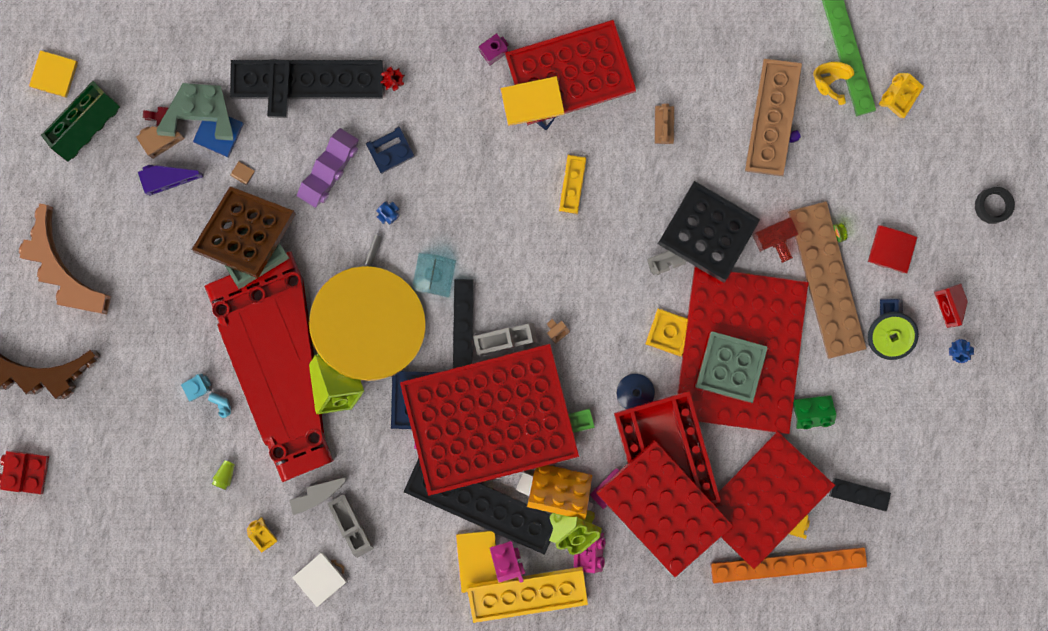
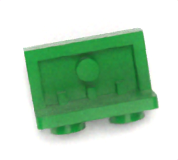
(814, 412)

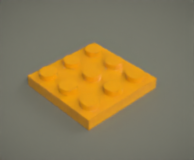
(560, 491)

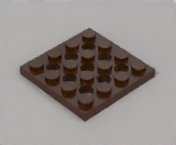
(231, 236)

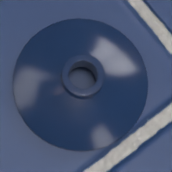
(626, 387)

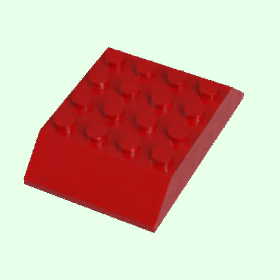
(677, 430)

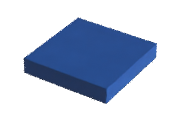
(206, 137)

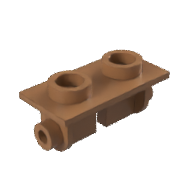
(664, 124)

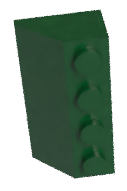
(80, 121)

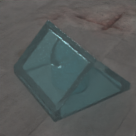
(434, 275)

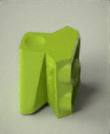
(574, 532)

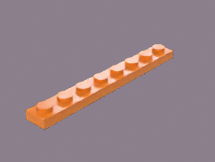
(790, 565)

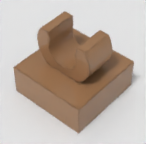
(557, 331)

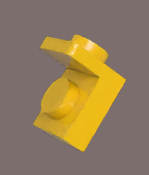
(260, 535)

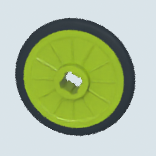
(899, 346)

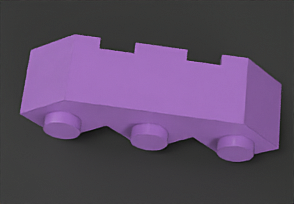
(328, 168)

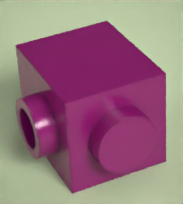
(493, 49)

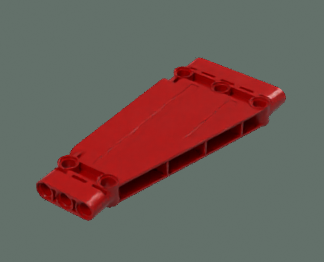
(272, 358)

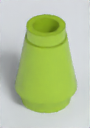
(224, 475)

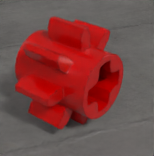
(396, 75)

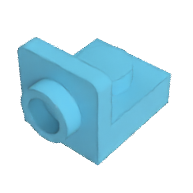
(196, 387)

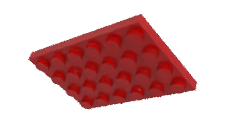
(586, 63)
(770, 498)
(664, 508)

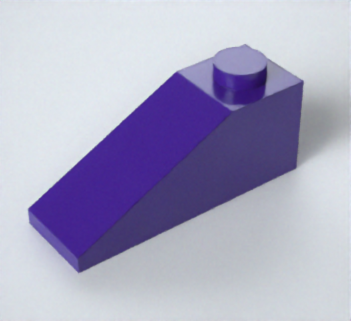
(161, 178)

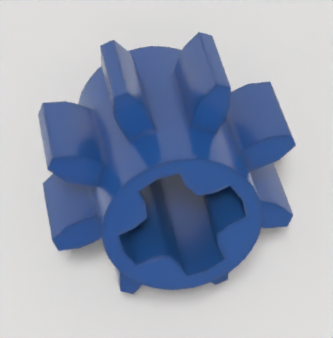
(387, 212)
(961, 351)

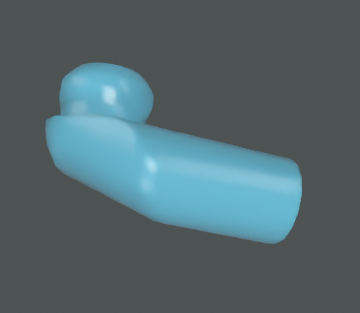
(223, 404)

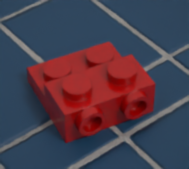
(23, 472)

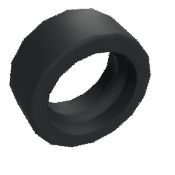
(1006, 196)

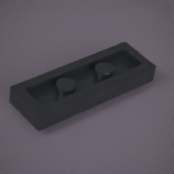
(278, 88)
(860, 494)

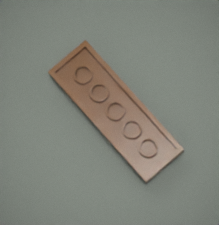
(773, 117)

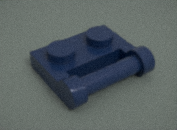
(393, 155)

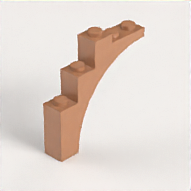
(53, 271)

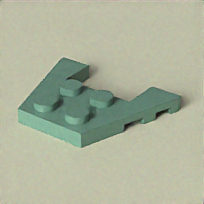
(197, 103)

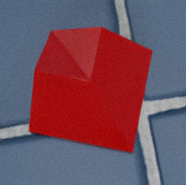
(952, 304)

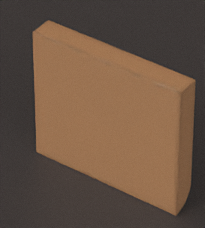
(242, 173)

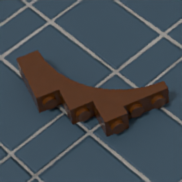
(55, 379)

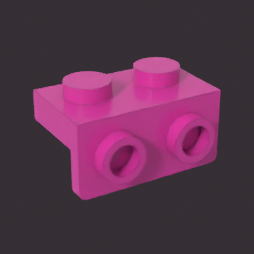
(506, 562)

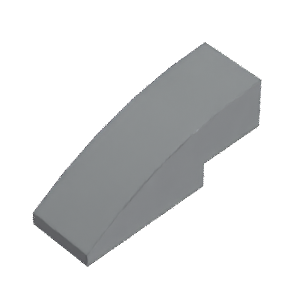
(505, 338)
(316, 495)
(350, 526)

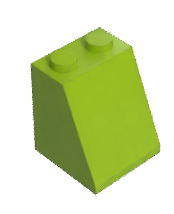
(331, 389)

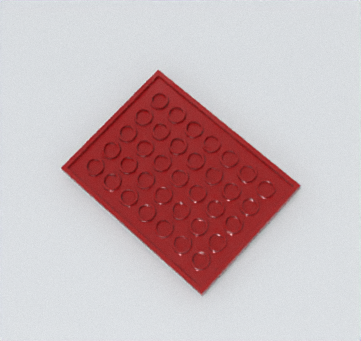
(756, 311)
(489, 419)

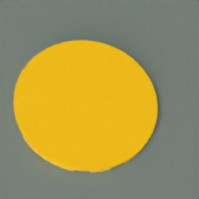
(367, 323)

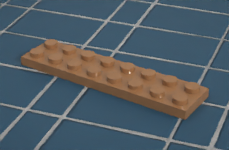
(827, 280)

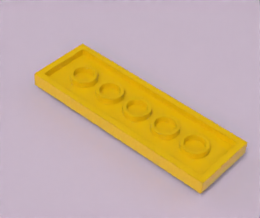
(535, 595)

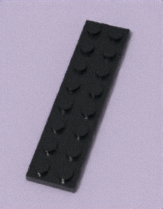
(310, 79)
(488, 510)

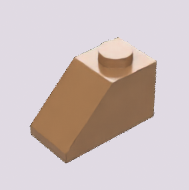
(156, 144)

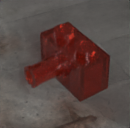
(776, 237)

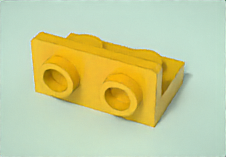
(901, 94)

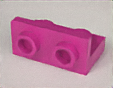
(592, 558)

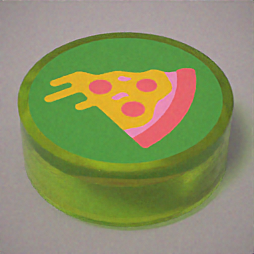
(840, 232)

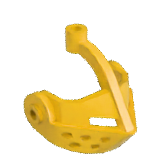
(837, 71)

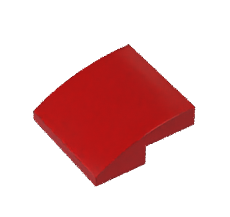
(892, 249)

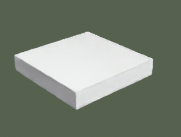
(319, 579)

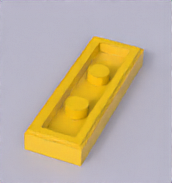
(572, 184)

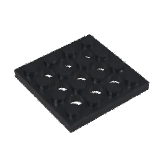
(696, 234)

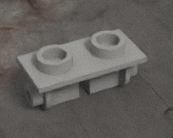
(661, 262)

